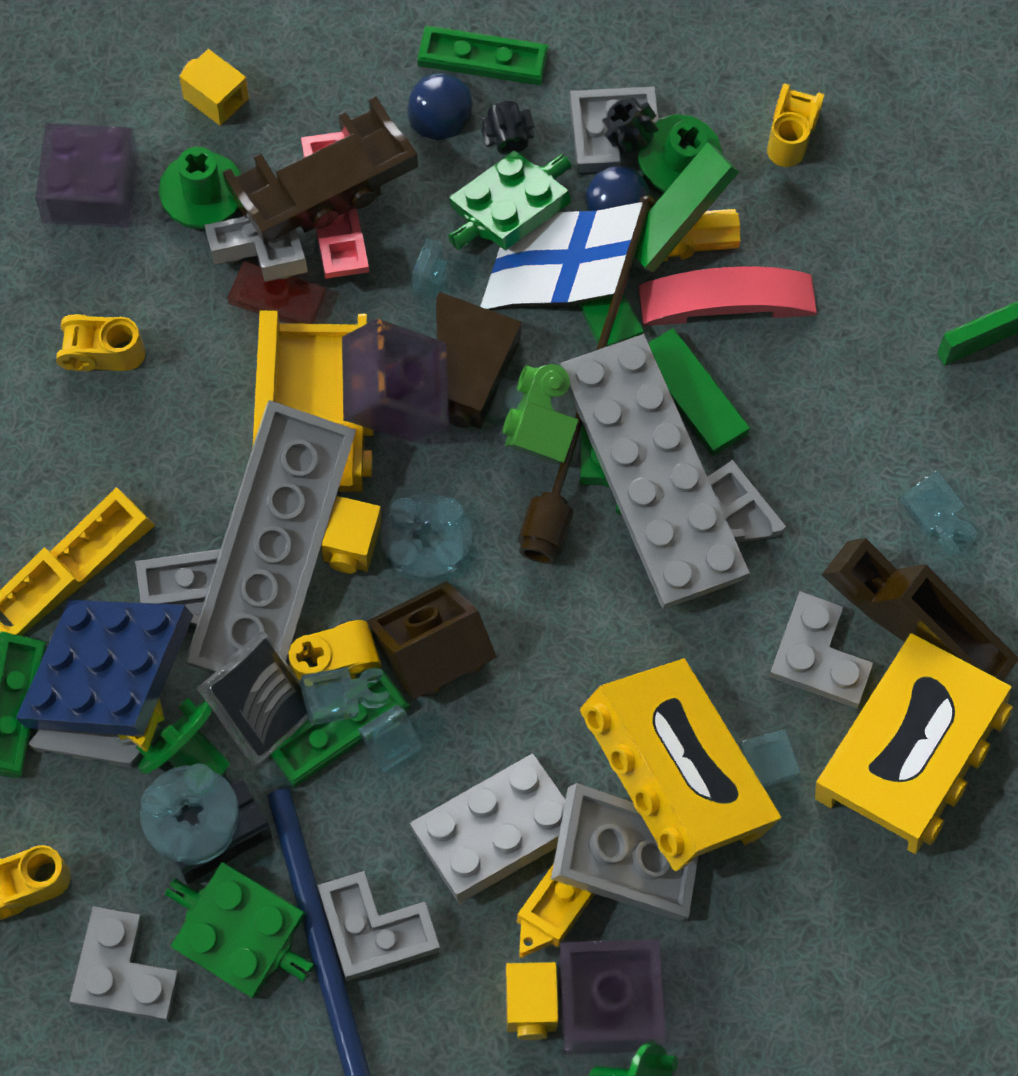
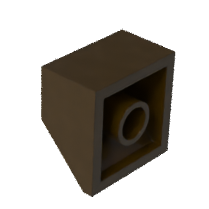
(432, 640)

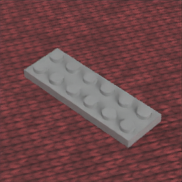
(654, 472)
(272, 535)

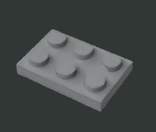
(492, 828)
(614, 855)

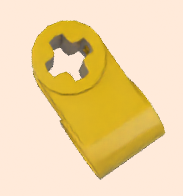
(793, 121)
(92, 341)
(336, 648)
(18, 881)

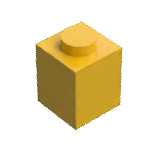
(213, 86)
(351, 535)
(531, 999)

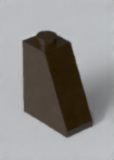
(478, 355)

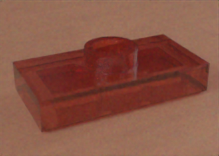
(292, 298)

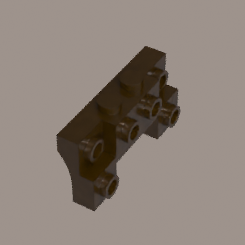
(327, 181)

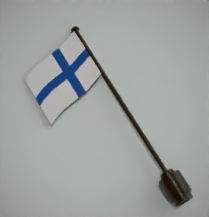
(566, 263)

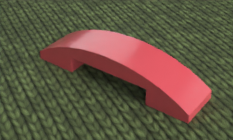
(342, 241)
(726, 292)

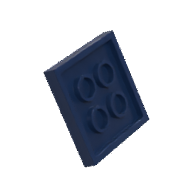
(105, 667)

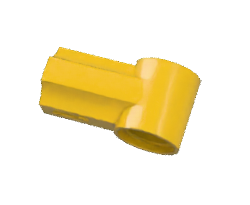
(712, 232)

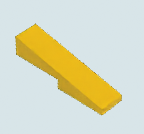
(72, 562)

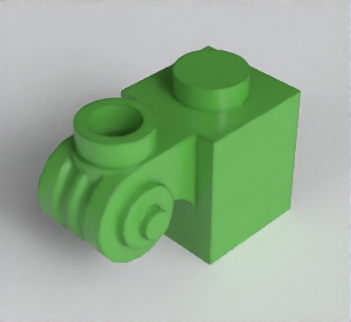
(535, 424)

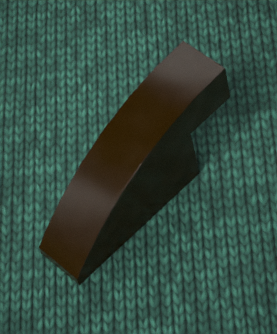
(918, 604)

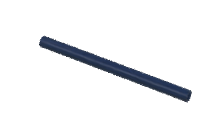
(318, 934)

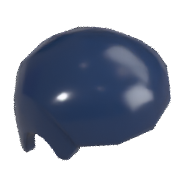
(439, 106)
(615, 188)

